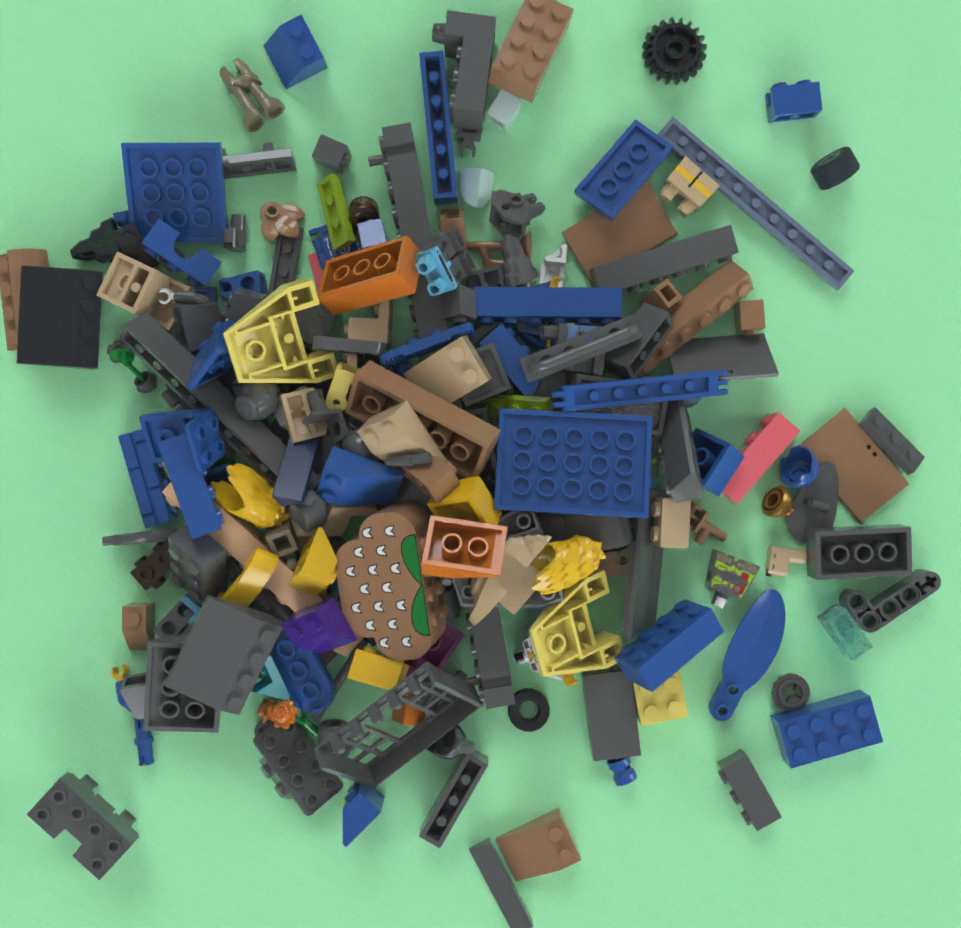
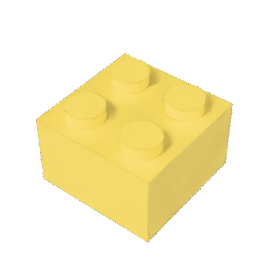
(663, 703)

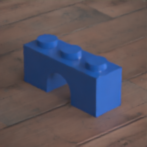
(161, 243)

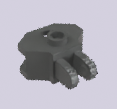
(514, 211)

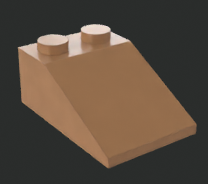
(539, 846)

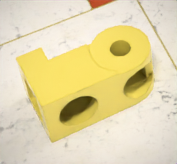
(338, 392)

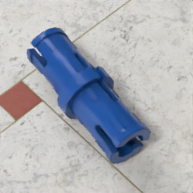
(144, 743)

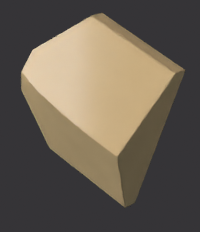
(295, 408)

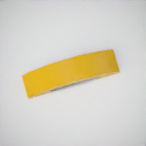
(252, 579)

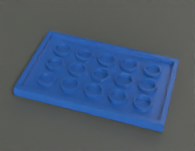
(573, 463)

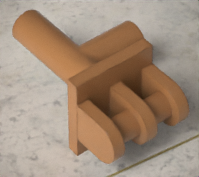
(698, 520)

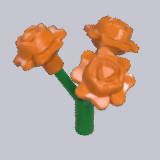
(284, 715)

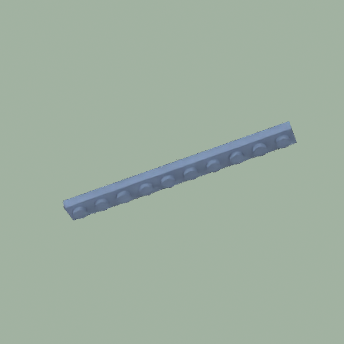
(758, 205)

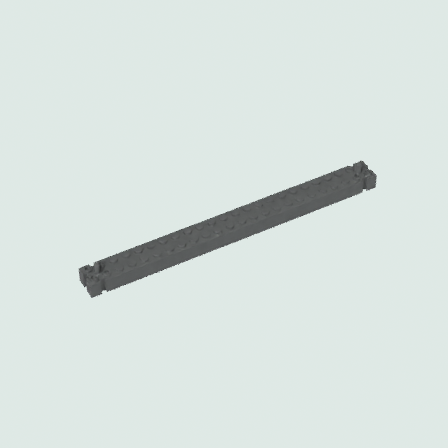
(411, 217)

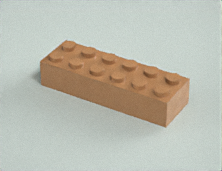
(458, 434)

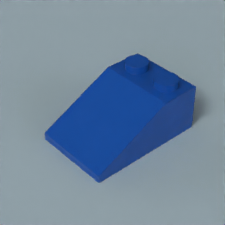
(213, 357)
(357, 480)

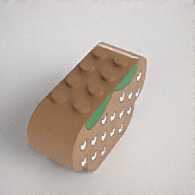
(385, 586)

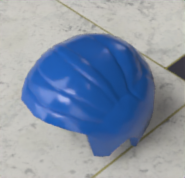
(799, 467)

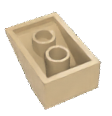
(450, 371)
(397, 433)

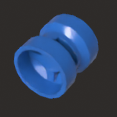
(622, 771)

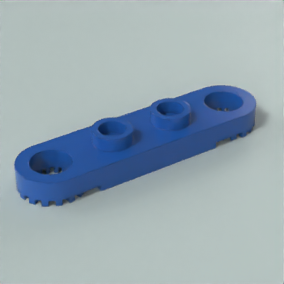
(415, 347)

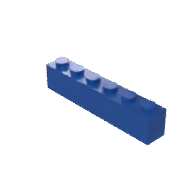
(438, 127)
(548, 304)

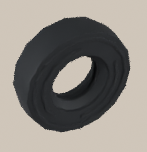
(538, 720)

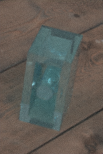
(844, 631)

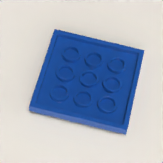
(178, 185)

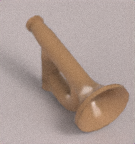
(486, 246)

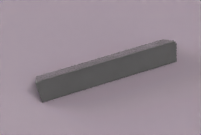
(501, 885)

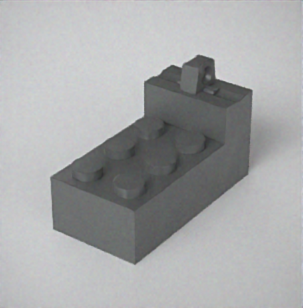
(471, 42)

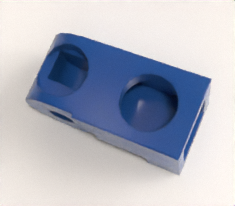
(252, 280)

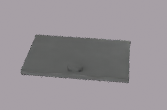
(741, 355)

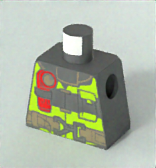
(728, 577)

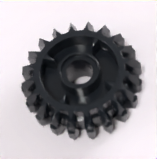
(681, 38)

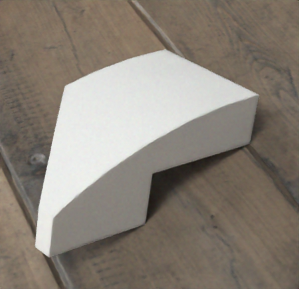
(554, 266)

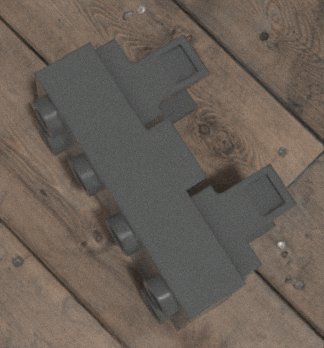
(87, 818)

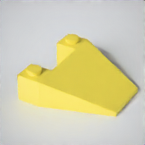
(268, 342)
(564, 632)

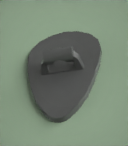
(815, 503)

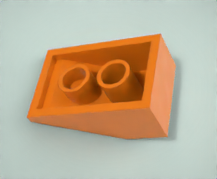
(463, 548)

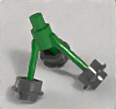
(121, 353)

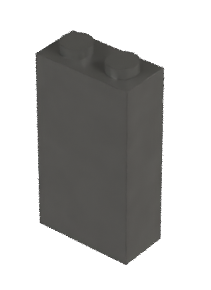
(610, 714)

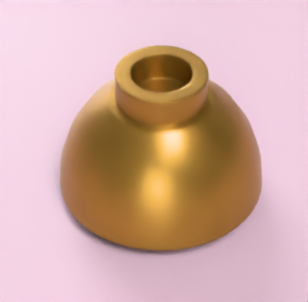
(777, 503)

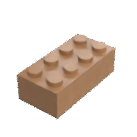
(530, 47)

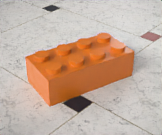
(369, 276)

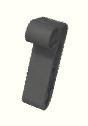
(894, 596)

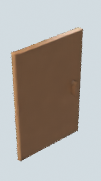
(634, 230)
(863, 479)

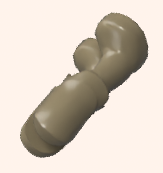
(249, 83)

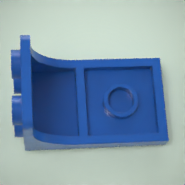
(199, 426)

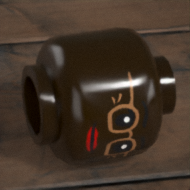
(362, 209)

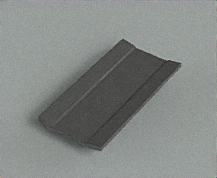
(642, 574)

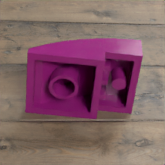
(440, 651)

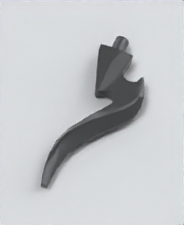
(138, 537)

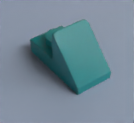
(271, 682)

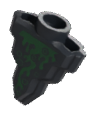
(99, 245)

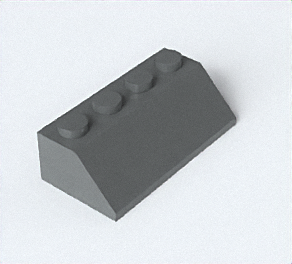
(680, 454)

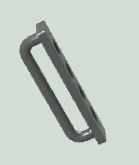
(535, 369)

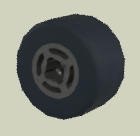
(835, 168)

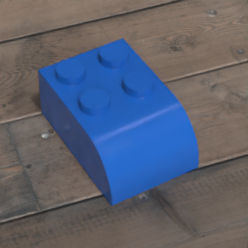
(509, 354)

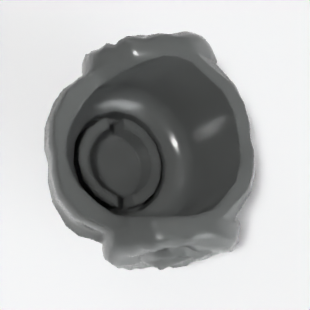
(257, 400)

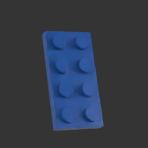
(623, 170)

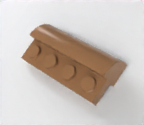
(10, 286)

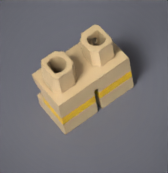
(678, 184)

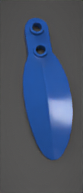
(750, 652)

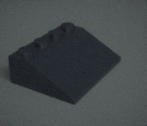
(59, 317)

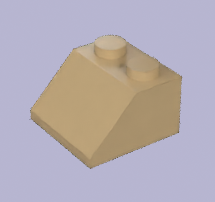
(670, 523)

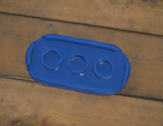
(303, 675)

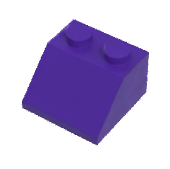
(319, 627)

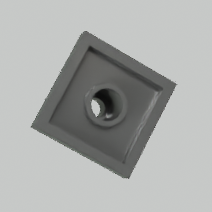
(499, 381)

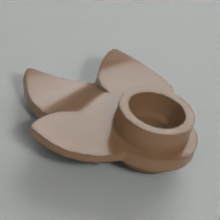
(282, 222)

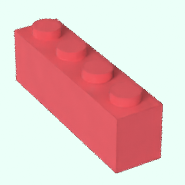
(760, 452)

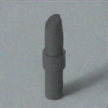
(409, 459)

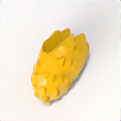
(249, 497)
(565, 563)

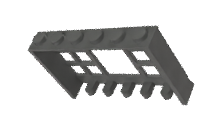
(409, 745)

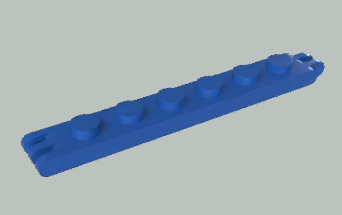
(640, 390)

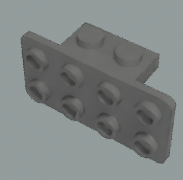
(294, 767)

